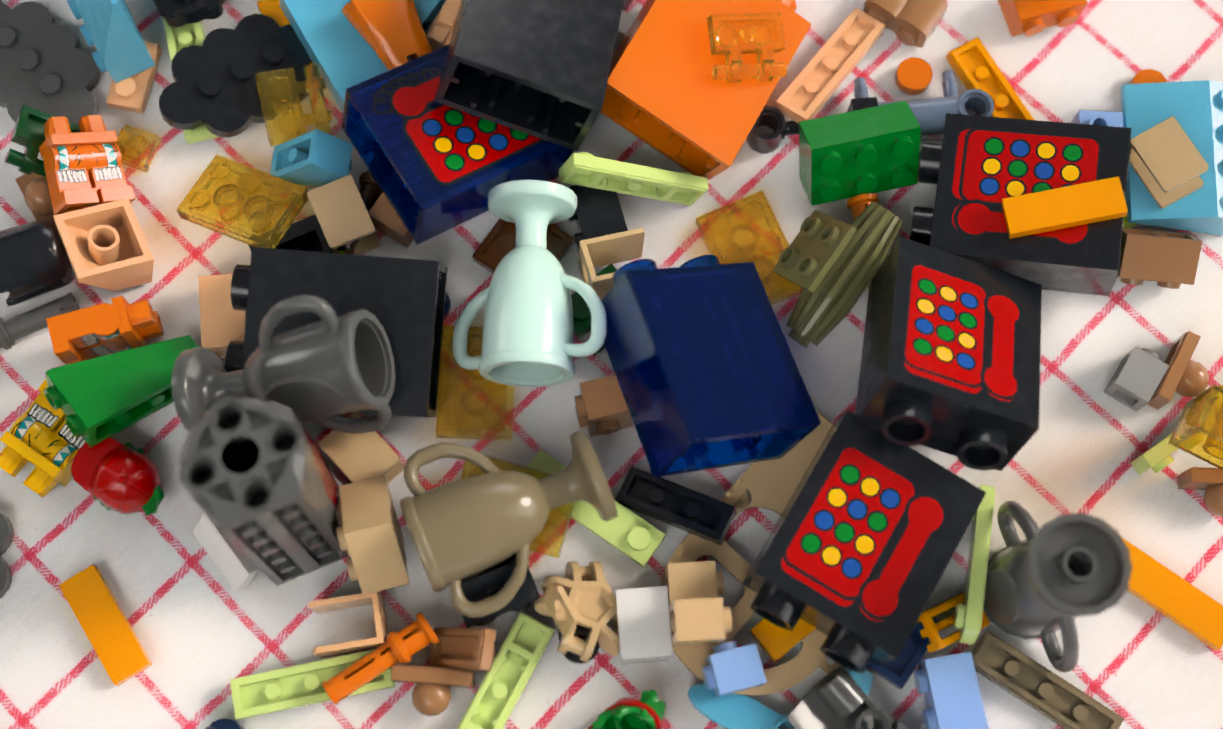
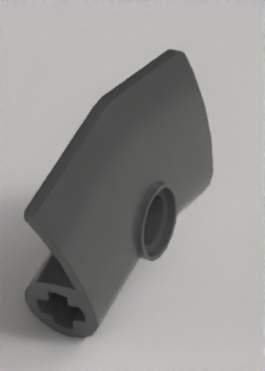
(838, 704)

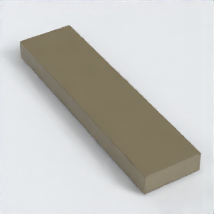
(1040, 687)

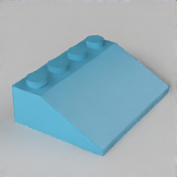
(115, 37)
(1200, 114)

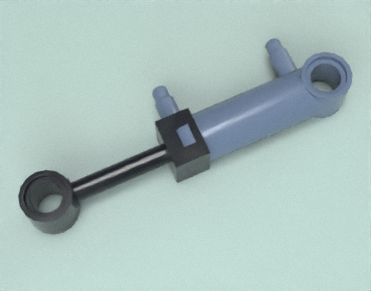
(928, 112)

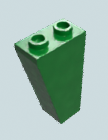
(115, 389)

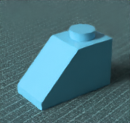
(312, 159)

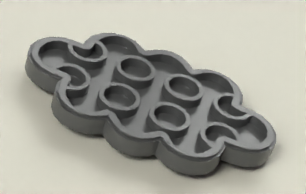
(44, 65)

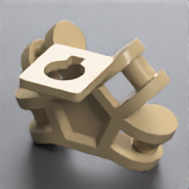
(587, 604)

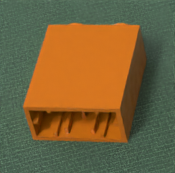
(666, 88)

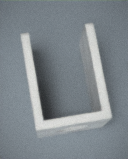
(644, 625)

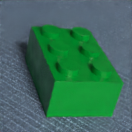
(859, 152)

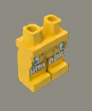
(44, 441)

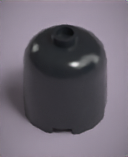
(32, 261)

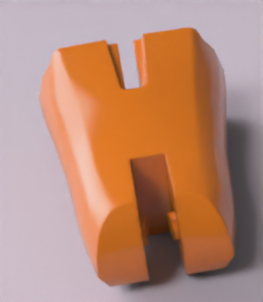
(390, 29)

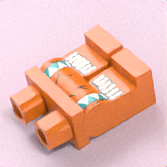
(82, 166)
(103, 329)

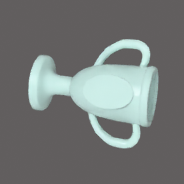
(529, 297)

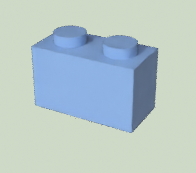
(950, 692)

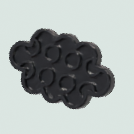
(218, 80)

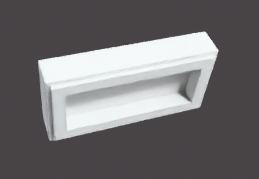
(227, 557)

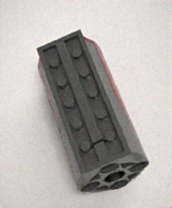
(264, 486)

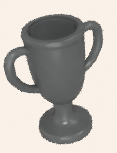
(312, 369)
(1053, 576)

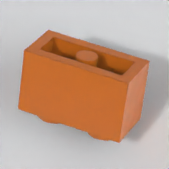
(1034, 16)

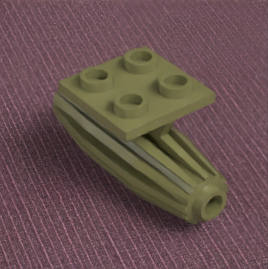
(834, 267)

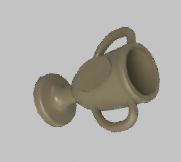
(492, 516)

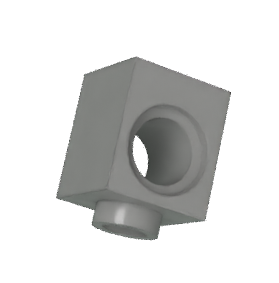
(1137, 378)

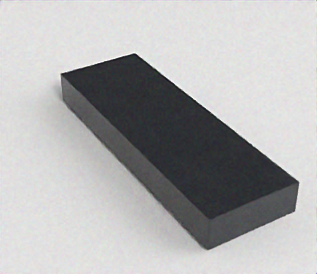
(676, 505)

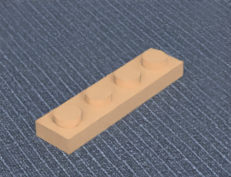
(830, 66)

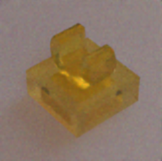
(137, 147)

